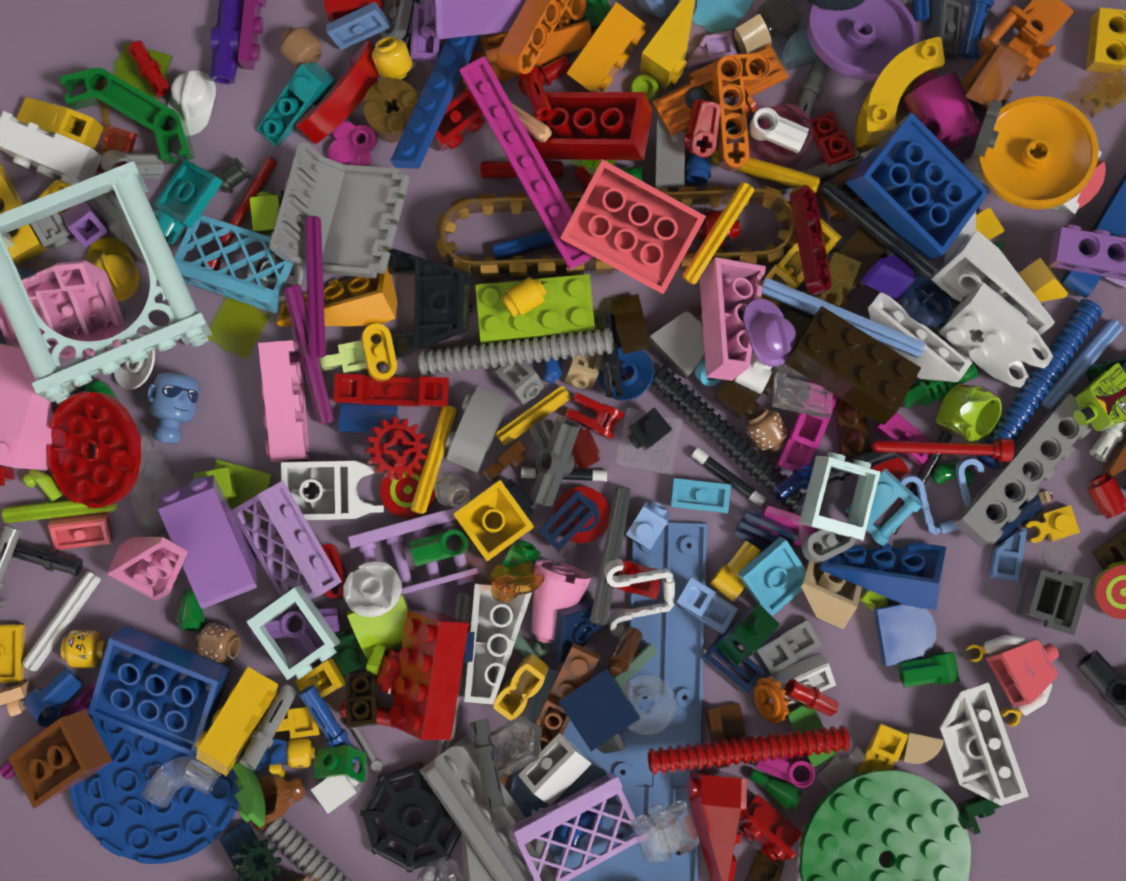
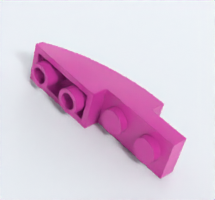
(803, 439)

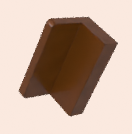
(725, 723)

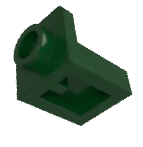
(349, 653)
(973, 807)

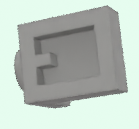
(52, 231)
(521, 381)

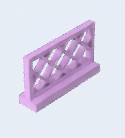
(295, 539)
(569, 808)

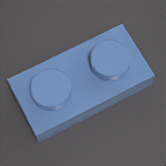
(357, 26)

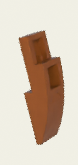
(573, 674)

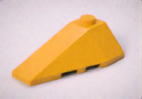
(354, 302)

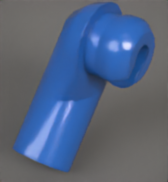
(553, 370)

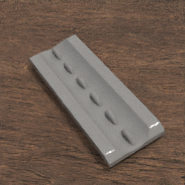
(459, 787)

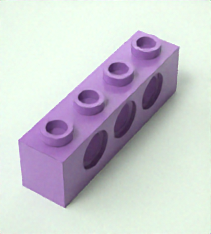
(1067, 256)

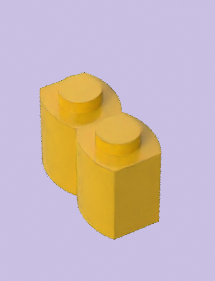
(520, 687)

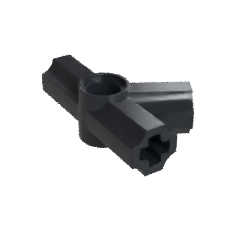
(1104, 678)

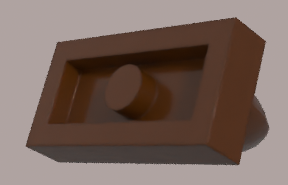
(851, 429)

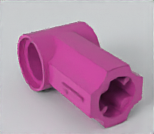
(784, 769)

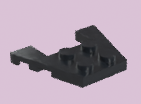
(439, 302)

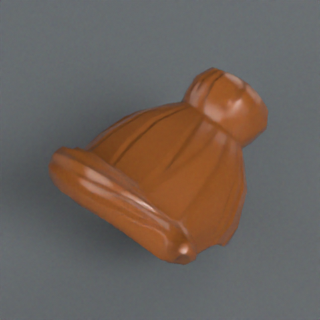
(279, 796)

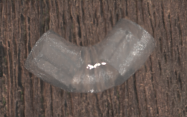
(179, 774)

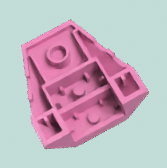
(73, 302)
(22, 414)

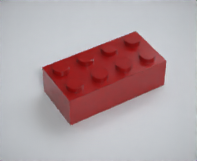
(596, 126)
(429, 675)

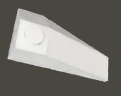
(981, 261)

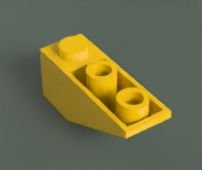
(61, 121)

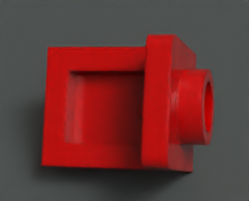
(647, 589)

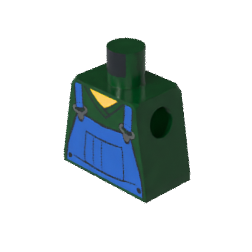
(750, 631)

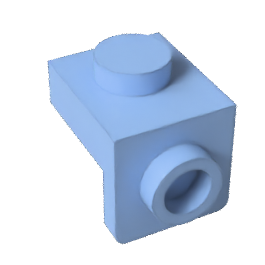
(649, 523)

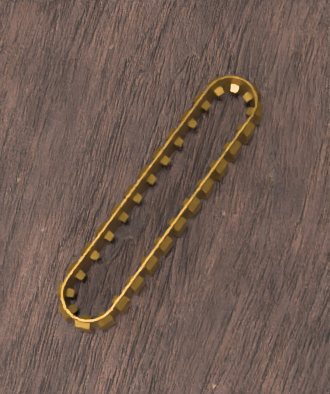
(547, 266)

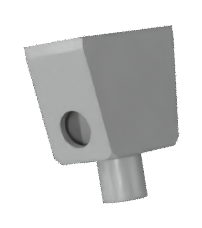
(681, 342)

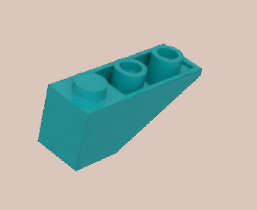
(305, 88)

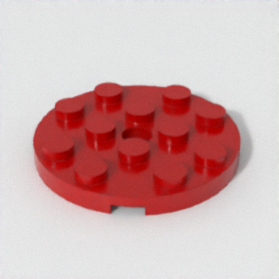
(113, 470)

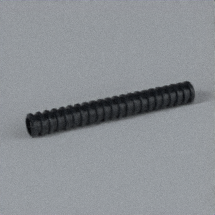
(723, 434)

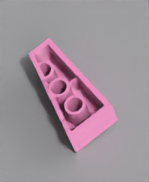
(725, 293)

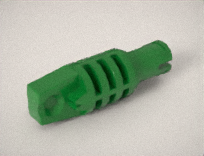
(928, 391)

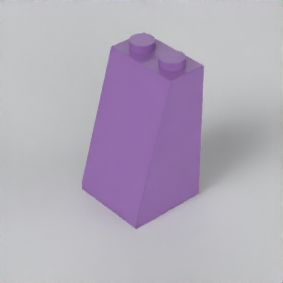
(469, 17)
(218, 555)

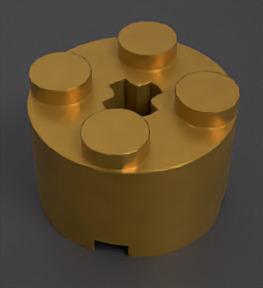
(387, 95)

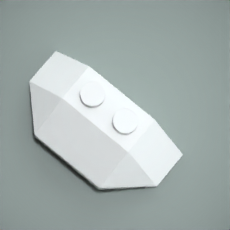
(939, 358)
(981, 747)

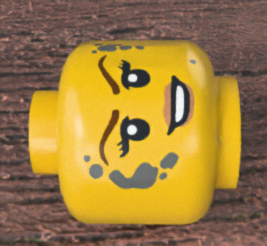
(83, 648)

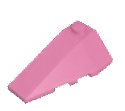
(148, 565)

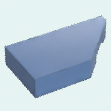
(1007, 557)

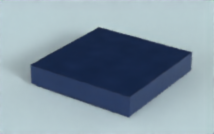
(599, 709)

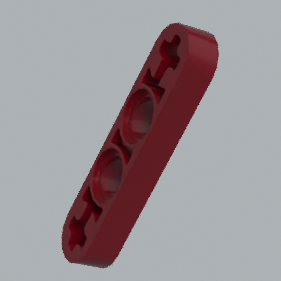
(810, 240)

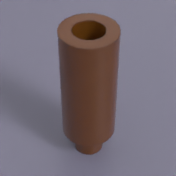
(625, 650)

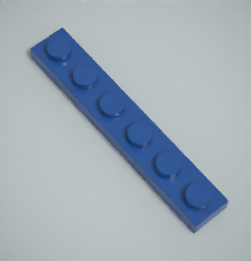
(433, 102)

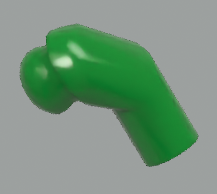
(948, 471)

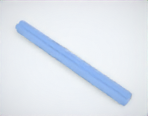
(811, 305)

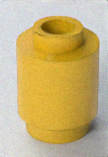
(524, 296)

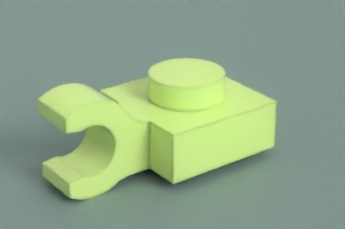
(350, 358)

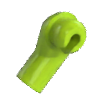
(44, 481)

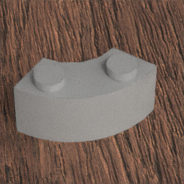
(477, 428)

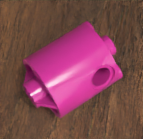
(943, 108)

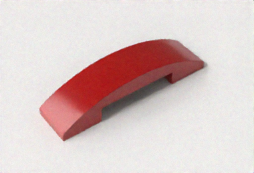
(342, 98)
(393, 392)

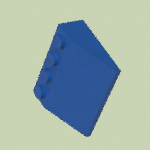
(918, 187)
(157, 689)

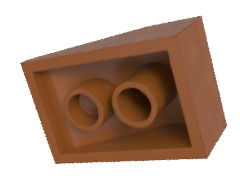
(997, 75)
(59, 758)

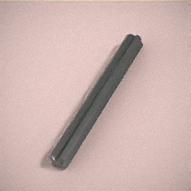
(611, 551)

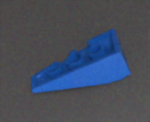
(902, 574)

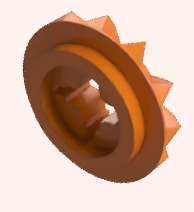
(764, 691)

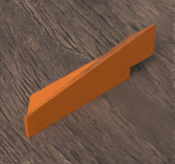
(563, 41)

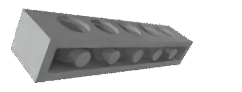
(974, 520)

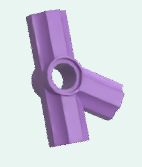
(307, 638)

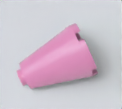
(561, 589)

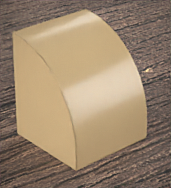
(752, 35)
(920, 748)

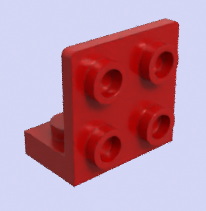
(769, 829)

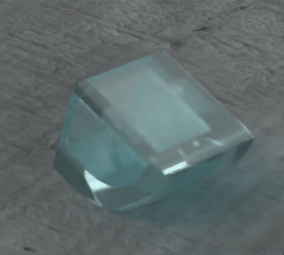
(797, 51)

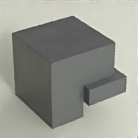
(1053, 599)

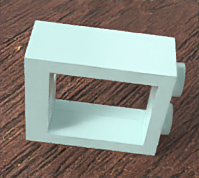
(861, 502)
(298, 596)

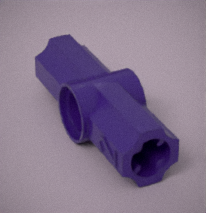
(225, 41)

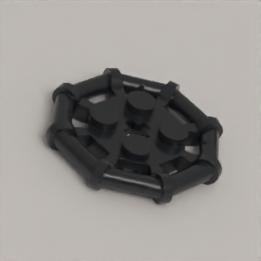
(398, 823)

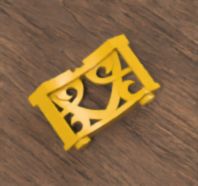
(894, 82)

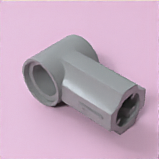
(148, 164)

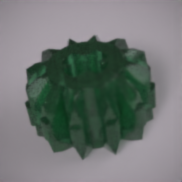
(265, 860)

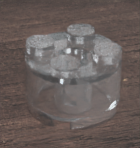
(660, 710)
(665, 831)

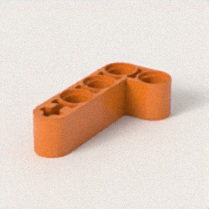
(532, 31)
(736, 114)

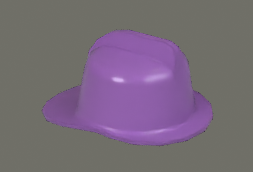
(769, 332)

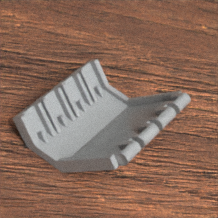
(353, 210)

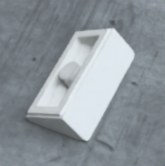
(810, 672)

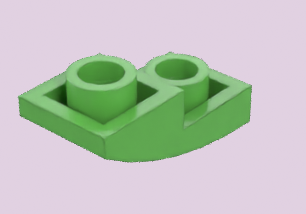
(251, 795)

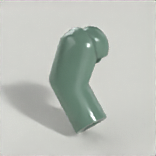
(526, 648)

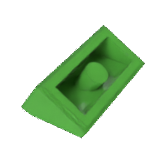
(802, 719)

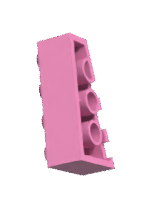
(284, 402)

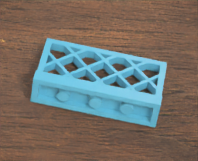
(230, 286)

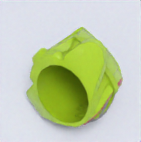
(969, 412)

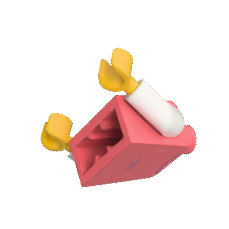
(1022, 670)

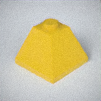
(493, 520)

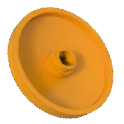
(1041, 153)

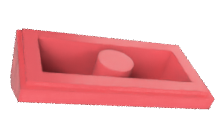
(81, 531)

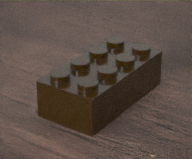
(853, 365)

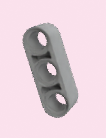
(669, 158)

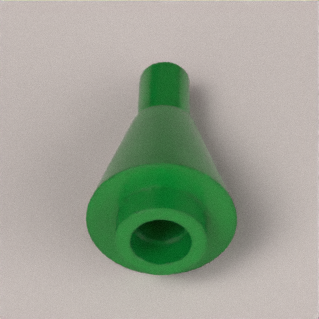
(782, 792)

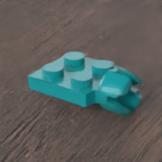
(184, 199)

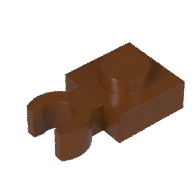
(512, 457)

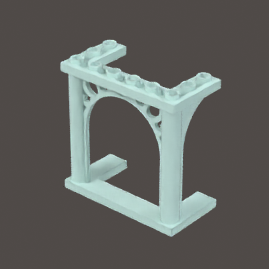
(60, 382)

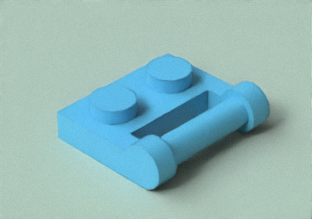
(886, 493)

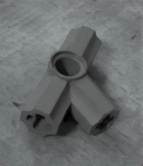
(553, 457)

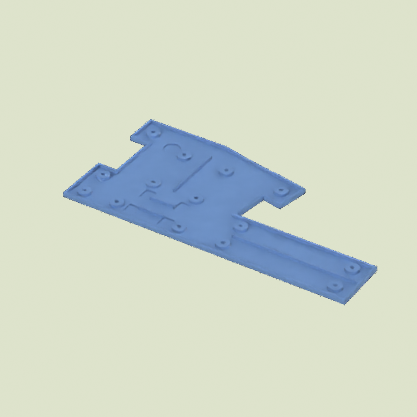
(678, 663)

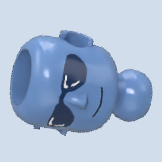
(174, 402)

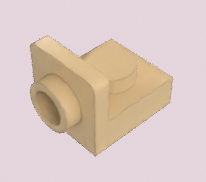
(584, 371)

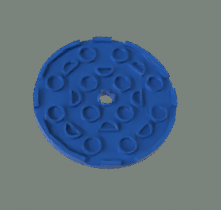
(133, 827)

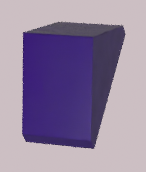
(890, 276)

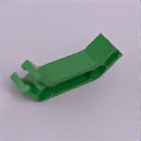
(132, 104)

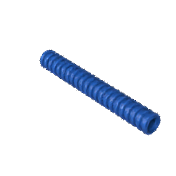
(1043, 378)

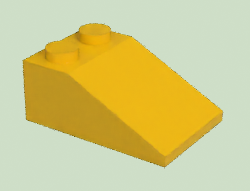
(667, 50)

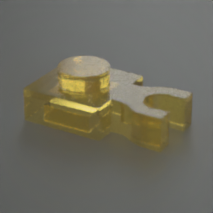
(1109, 93)
(843, 273)

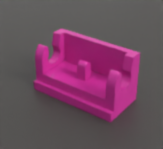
(901, 430)

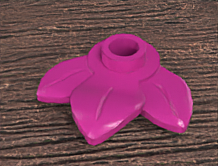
(347, 145)

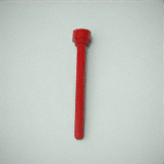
(244, 208)
(1001, 450)

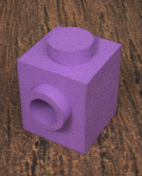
(84, 223)

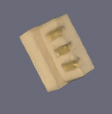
(1045, 497)

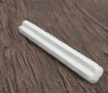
(61, 621)

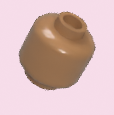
(300, 46)

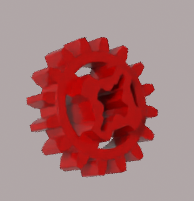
(396, 459)

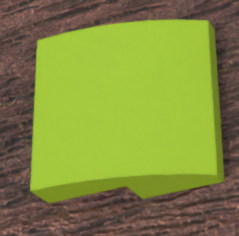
(380, 630)

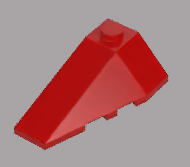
(716, 806)

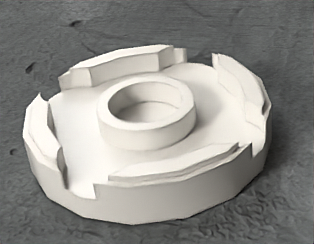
(372, 589)

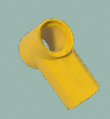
(727, 577)

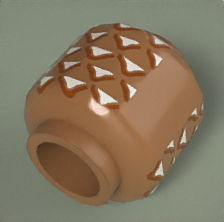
(767, 429)
(218, 643)

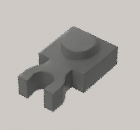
(987, 135)

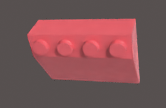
(632, 226)

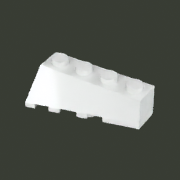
(495, 631)

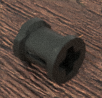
(233, 175)

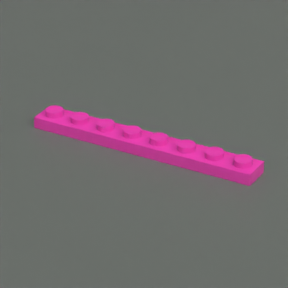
(522, 156)

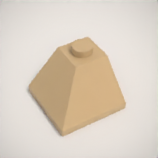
(830, 596)

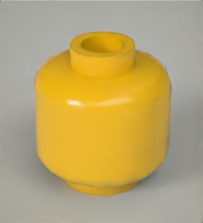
(392, 58)

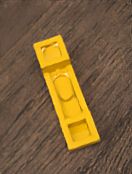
(883, 749)

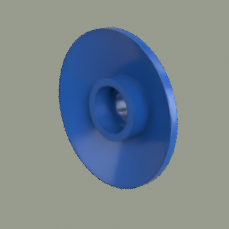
(640, 366)

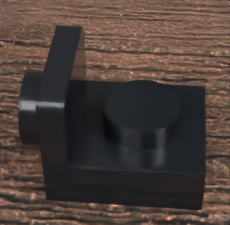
(648, 430)

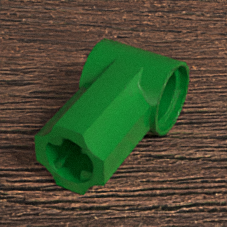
(437, 548)
(936, 669)

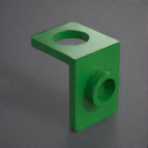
(339, 762)

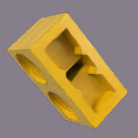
(1104, 39)

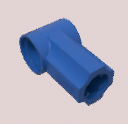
(46, 703)

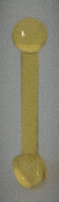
(101, 85)

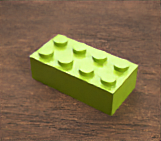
(565, 310)

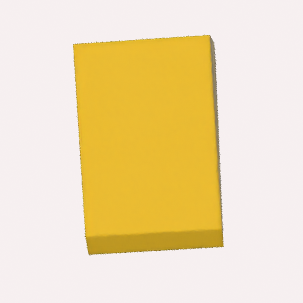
(1042, 281)
(325, 677)

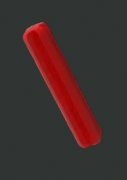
(503, 169)

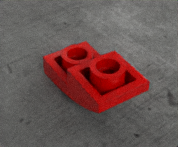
(830, 139)

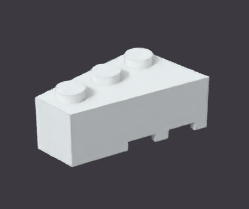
(47, 151)

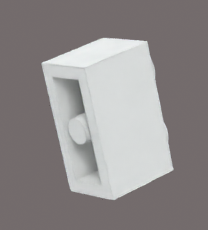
(555, 769)

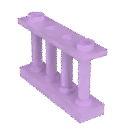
(421, 528)

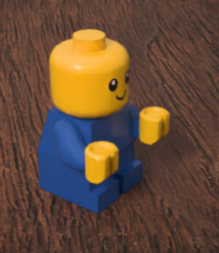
(295, 754)

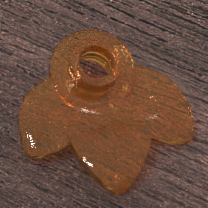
(510, 583)

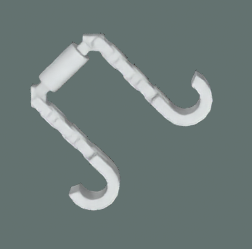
(625, 580)

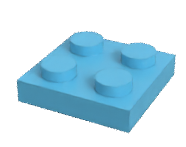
(774, 576)

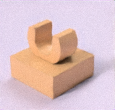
(14, 697)

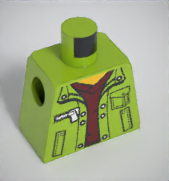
(1103, 400)

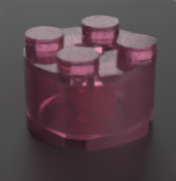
(779, 155)

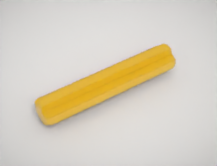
(533, 415)

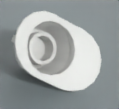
(193, 99)

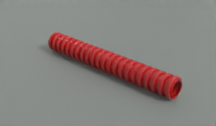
(748, 749)

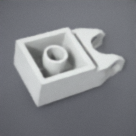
(995, 336)
(337, 488)

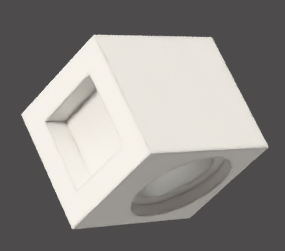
(335, 791)

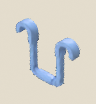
(947, 526)

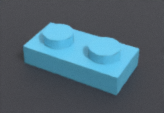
(700, 495)

